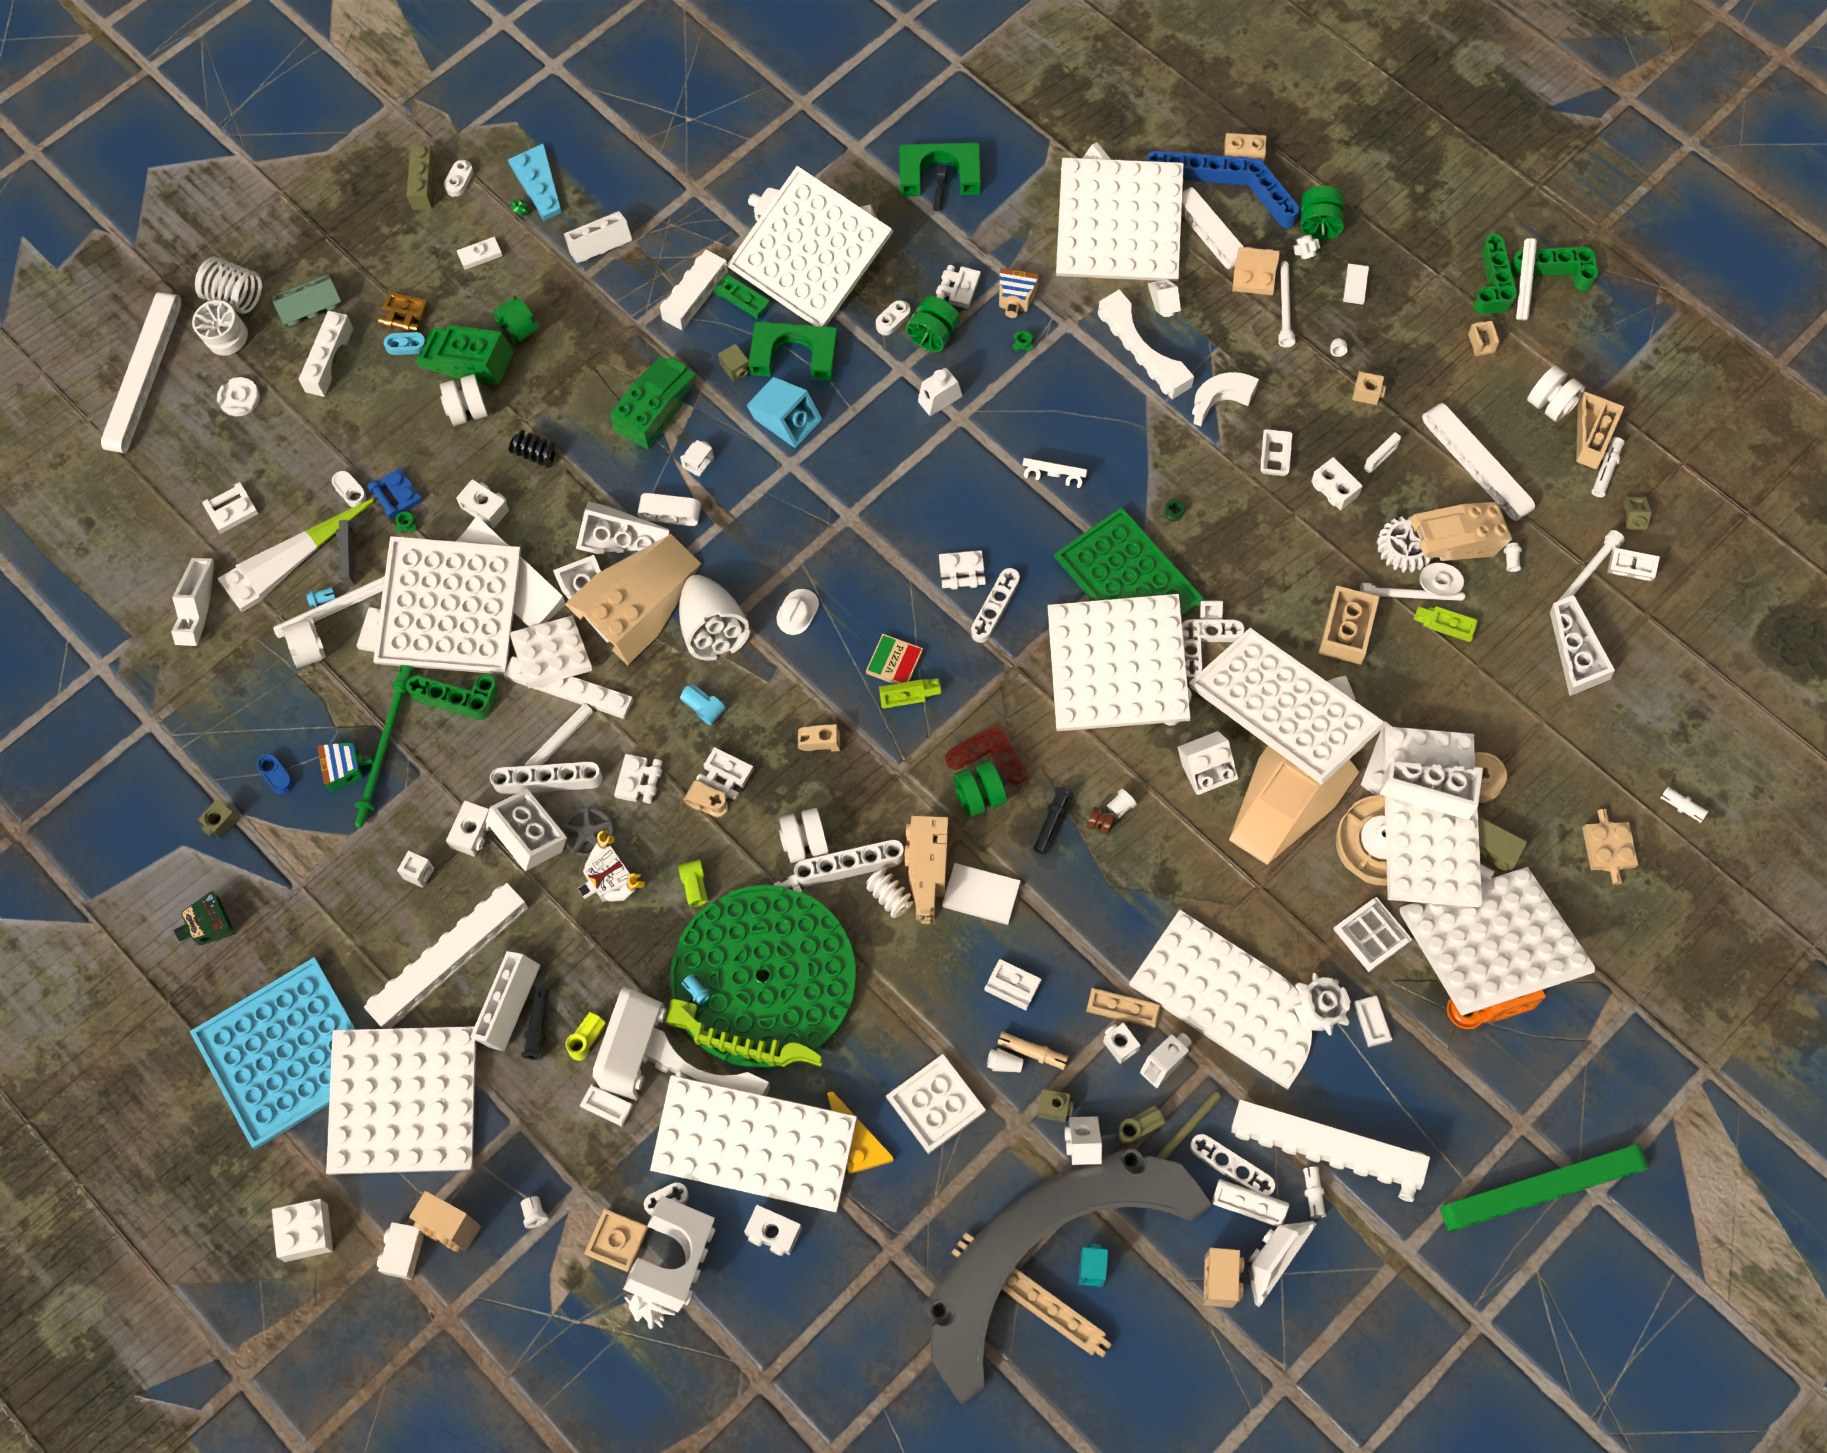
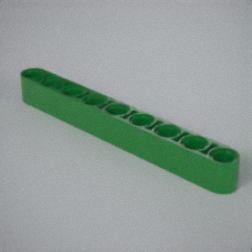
(1544, 1187)

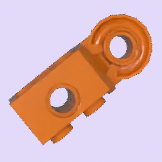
(1496, 1012)

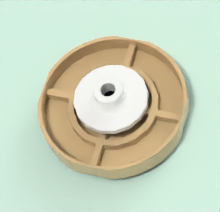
(1363, 840)

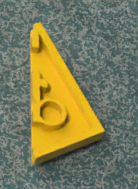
(865, 1148)

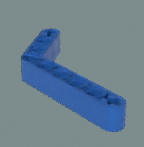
(1236, 171)

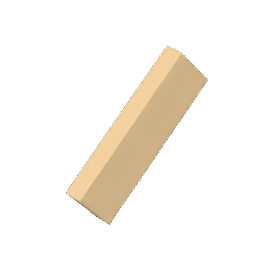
(1123, 1008)

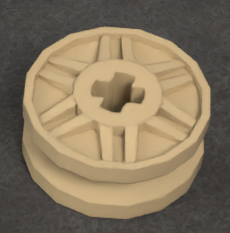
(1493, 776)

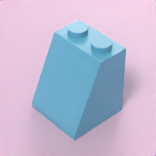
(785, 411)

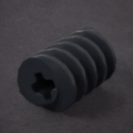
(533, 449)

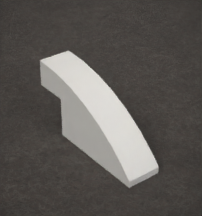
(192, 601)

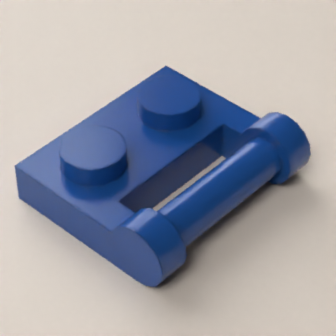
(401, 490)

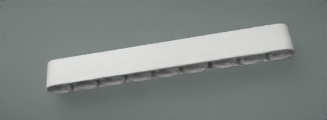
(141, 372)

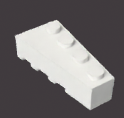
(1579, 649)

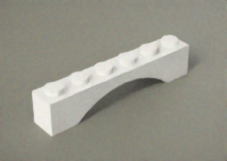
(1169, 373)
(665, 1059)

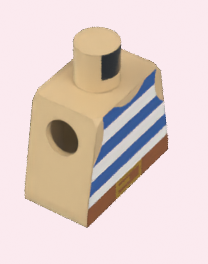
(1016, 290)

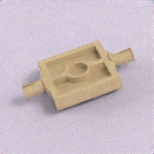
(1610, 846)

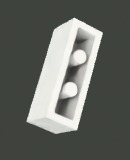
(598, 237)

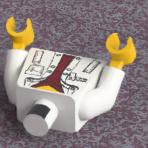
(607, 874)

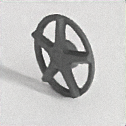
(587, 831)

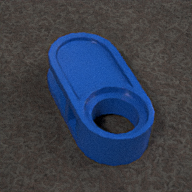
(277, 777)

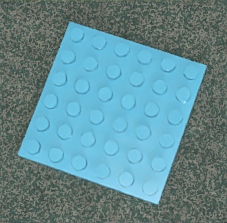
(275, 1051)

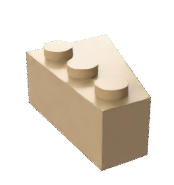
(1595, 427)

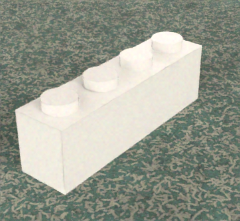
(693, 289)
(505, 1001)

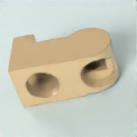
(819, 738)

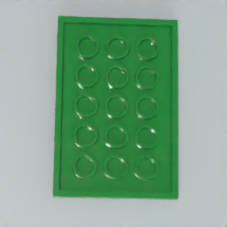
(1123, 563)

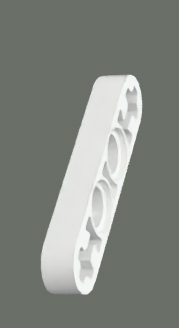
(993, 604)
(1234, 1162)

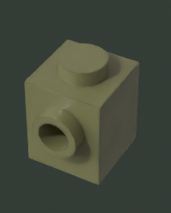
(1054, 1106)

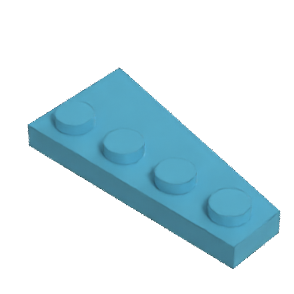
(536, 178)

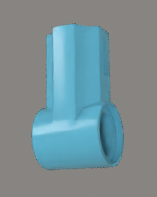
(706, 707)

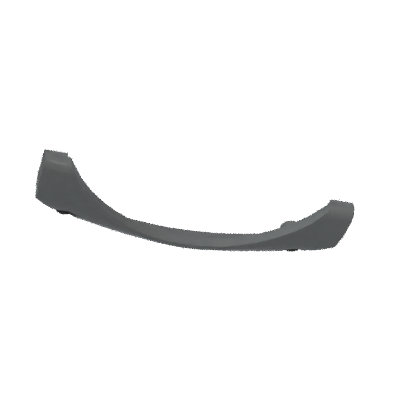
(981, 1269)

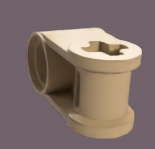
(703, 797)

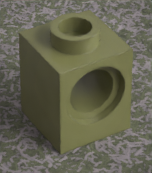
(734, 362)
(216, 811)

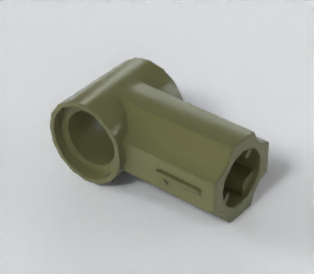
(1141, 1124)

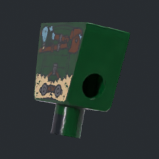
(205, 921)

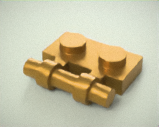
(404, 306)

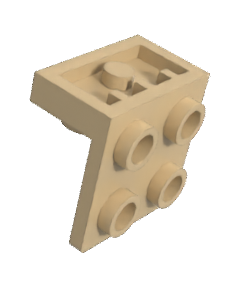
(1255, 270)

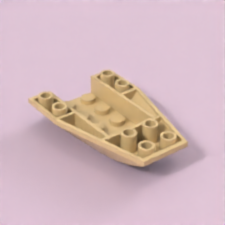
(1284, 804)

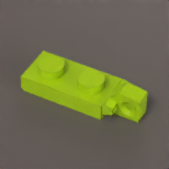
(1447, 622)
(908, 692)

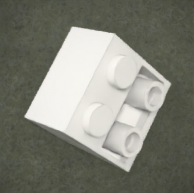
(1208, 762)

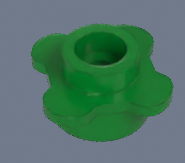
(519, 207)
(1023, 336)
(404, 517)

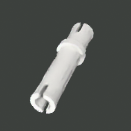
(1610, 460)

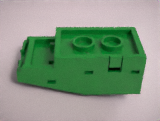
(465, 352)
(652, 401)

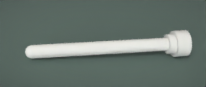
(1286, 336)
(1612, 540)
(1404, 593)

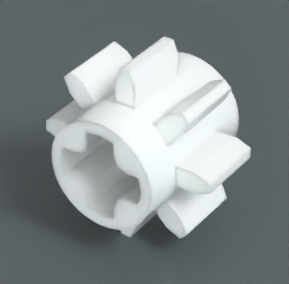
(1306, 246)

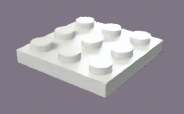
(550, 651)
(935, 1104)

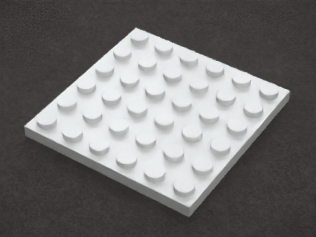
(1119, 219)
(809, 248)
(447, 605)
(1118, 663)
(1502, 947)
(401, 1100)

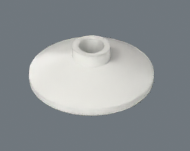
(1441, 580)

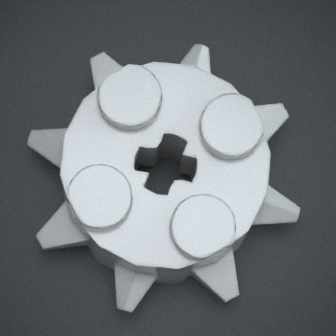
(1321, 1004)

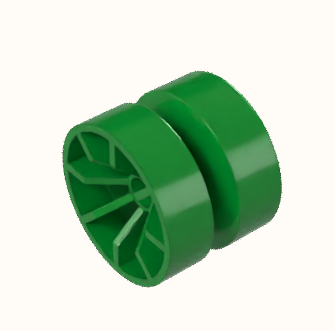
(1322, 212)
(933, 323)
(973, 790)

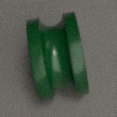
(1168, 510)

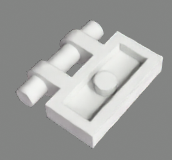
(964, 286)
(962, 564)
(727, 767)
(631, 779)

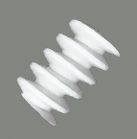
(888, 894)

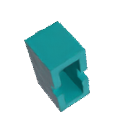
(1093, 1265)

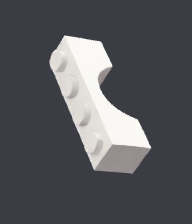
(317, 370)

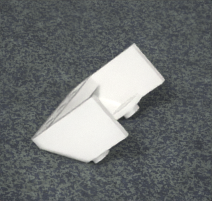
(625, 1043)

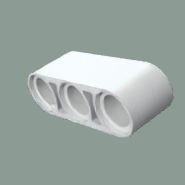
(669, 509)

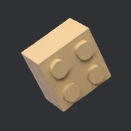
(1222, 1277)

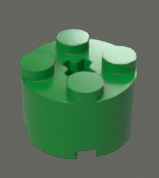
(515, 319)

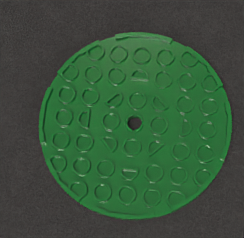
(774, 932)

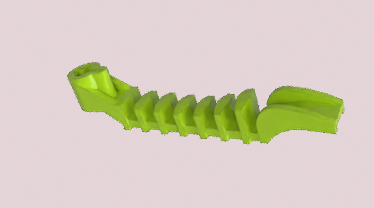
(682, 1015)

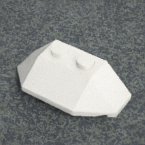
(1276, 1256)

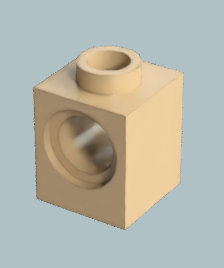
(1366, 381)

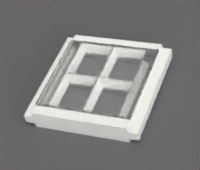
(1372, 934)

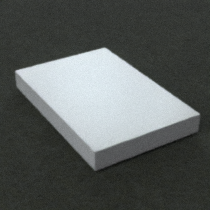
(981, 893)

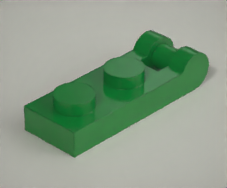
(742, 296)

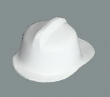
(797, 611)

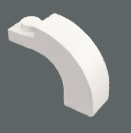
(1221, 387)

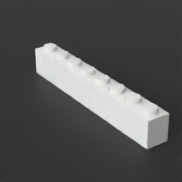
(446, 957)
(1330, 1145)

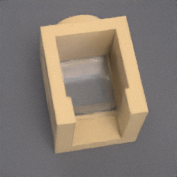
(1483, 338)

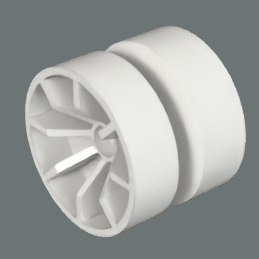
(220, 327)
(1561, 397)
(457, 402)
(796, 836)

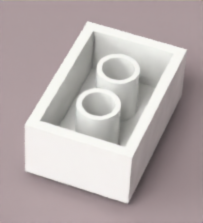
(526, 829)

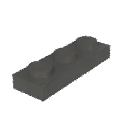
(345, 553)

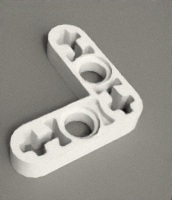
(1200, 635)

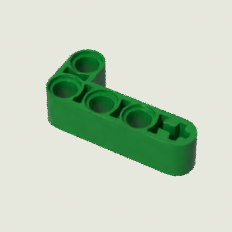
(1562, 261)
(1498, 276)
(451, 694)

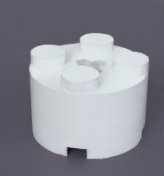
(303, 642)

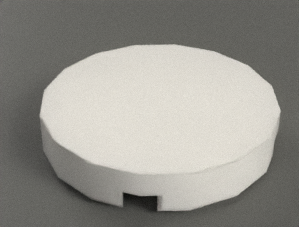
(238, 396)

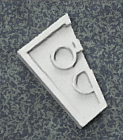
(1375, 768)

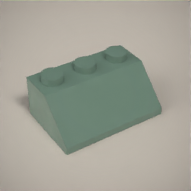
(306, 300)

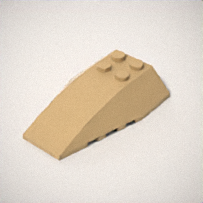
(636, 595)

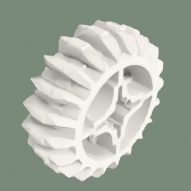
(1396, 550)

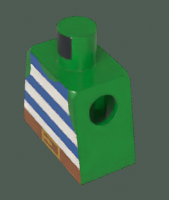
(342, 764)

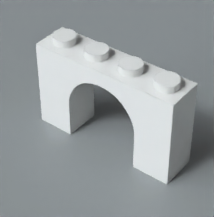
(672, 1286)

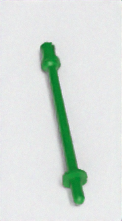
(399, 687)

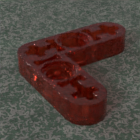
(994, 748)

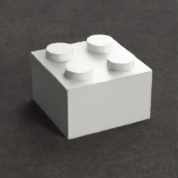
(302, 1230)

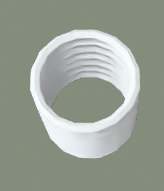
(222, 284)

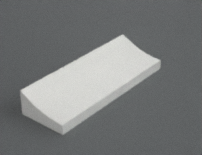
(535, 598)

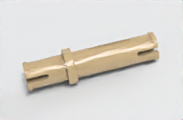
(1033, 1050)

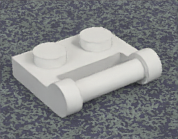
(232, 513)

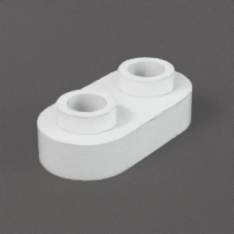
(458, 176)
(894, 316)

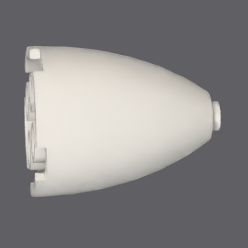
(710, 619)

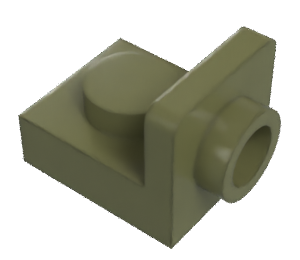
(1637, 512)

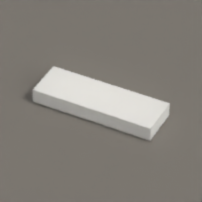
(1250, 1203)

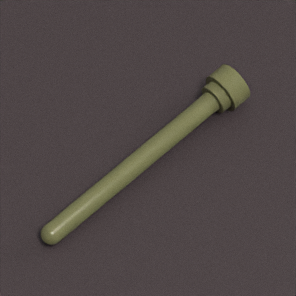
(1189, 1125)

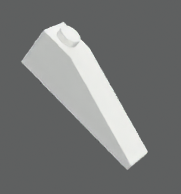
(615, 531)
(575, 576)

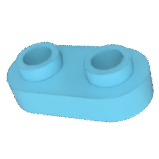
(405, 343)

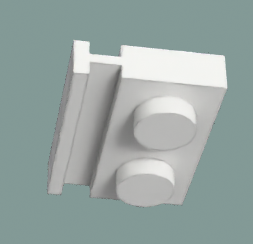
(1012, 984)

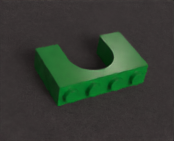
(961, 156)
(771, 336)

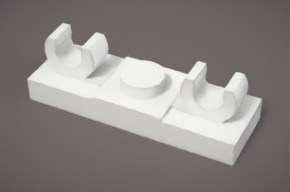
(1054, 470)

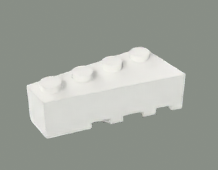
(1434, 787)

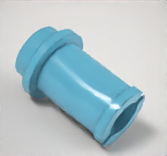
(319, 597)
(696, 990)

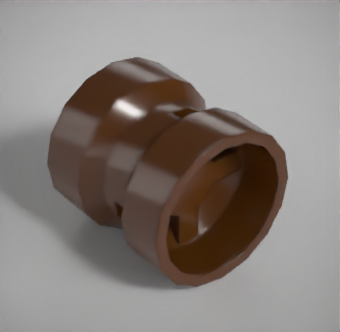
(1101, 820)

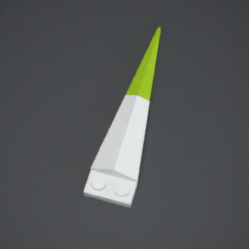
(263, 572)

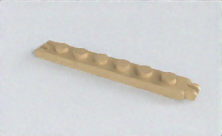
(1050, 1309)

